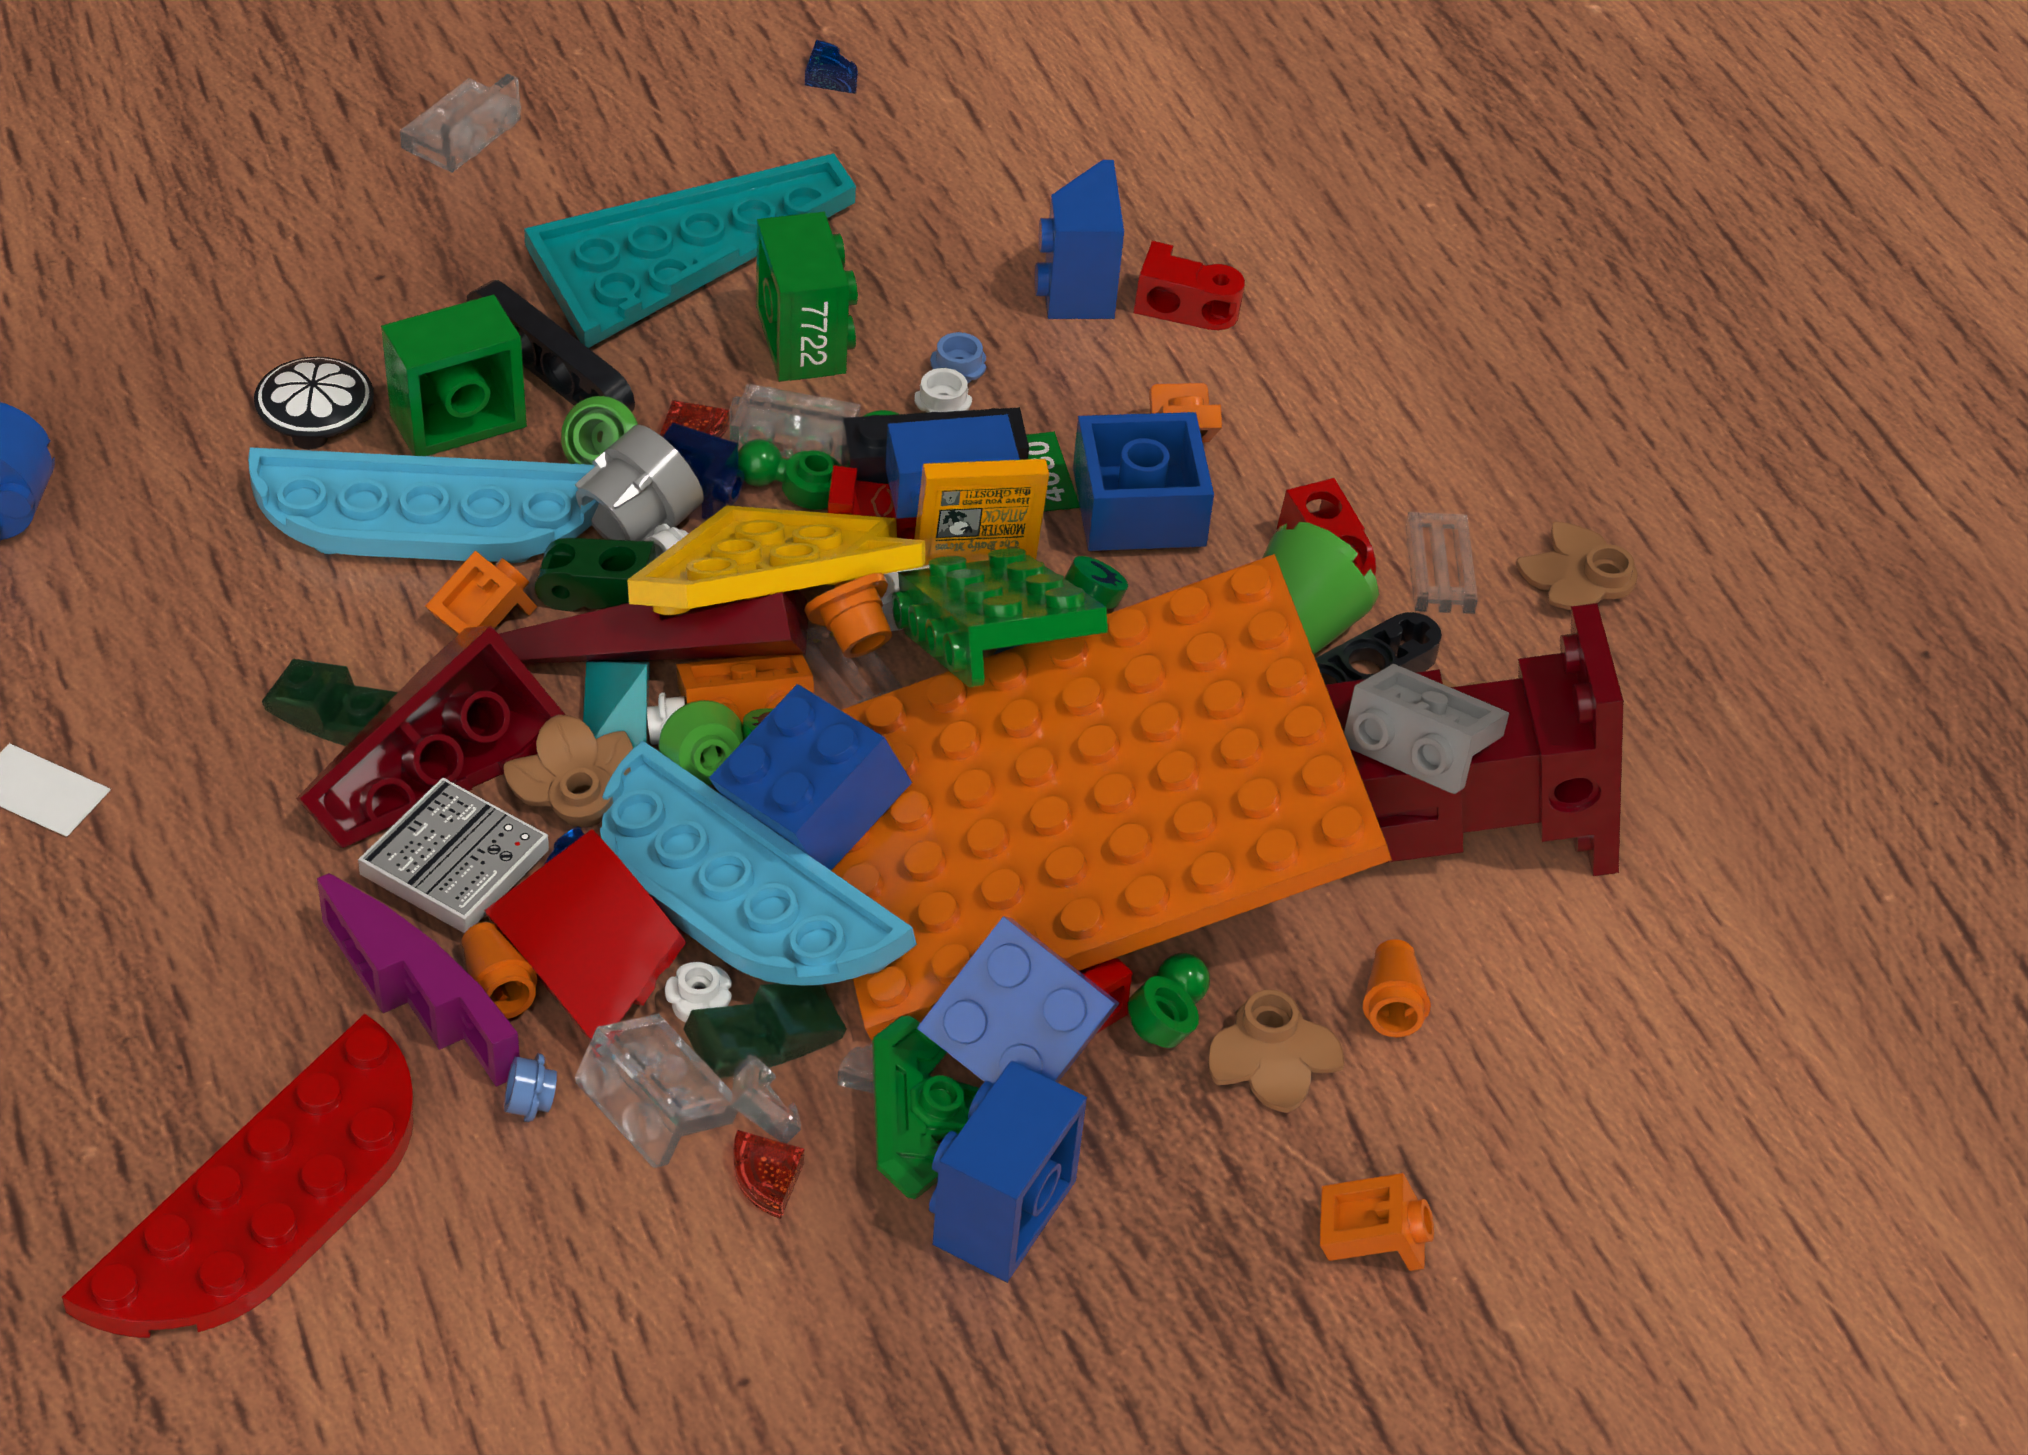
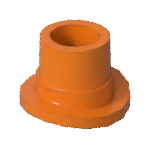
(853, 614)

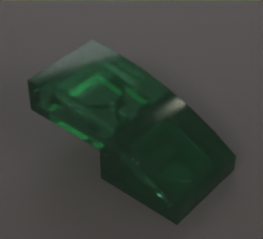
(775, 1028)

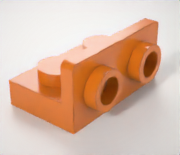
(744, 681)

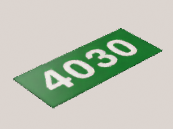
(1060, 489)

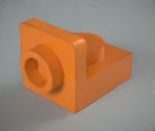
(1188, 398)
(480, 594)
(1375, 1219)

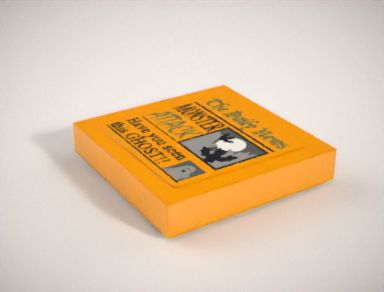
(981, 507)

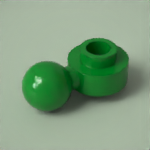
(803, 476)
(1165, 1006)

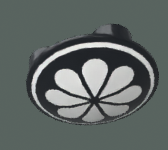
(314, 399)

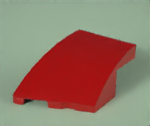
(589, 932)

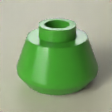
(594, 427)
(701, 729)

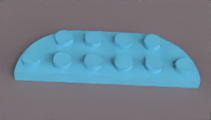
(419, 503)
(740, 882)

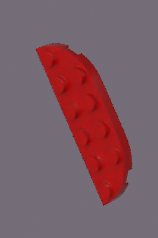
(261, 1197)

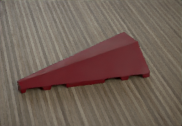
(635, 632)

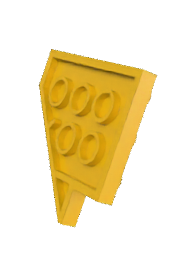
(769, 552)

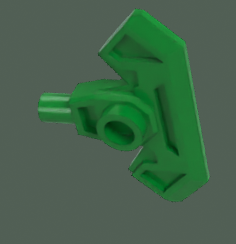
(912, 1105)

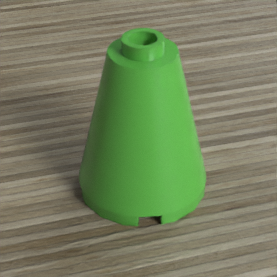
(1322, 581)

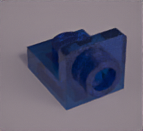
(713, 463)

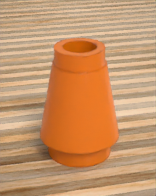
(499, 969)
(1396, 991)

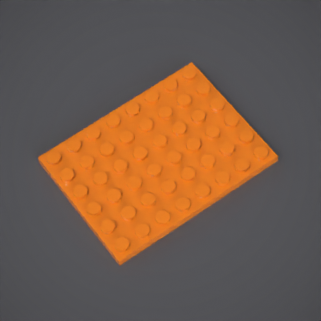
(1112, 788)

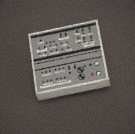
(453, 855)

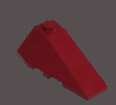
(450, 721)

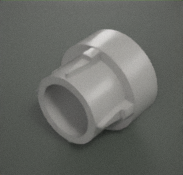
(639, 486)

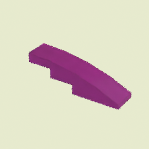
(409, 967)

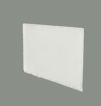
(46, 791)

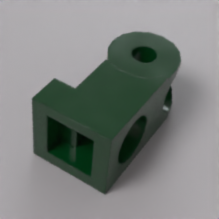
(590, 572)

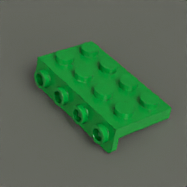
(990, 604)

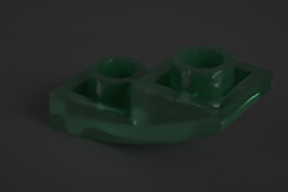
(324, 700)

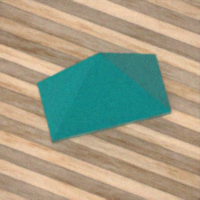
(617, 698)

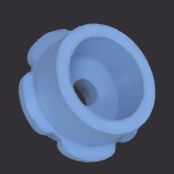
(961, 353)
(529, 1087)

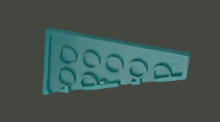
(650, 252)

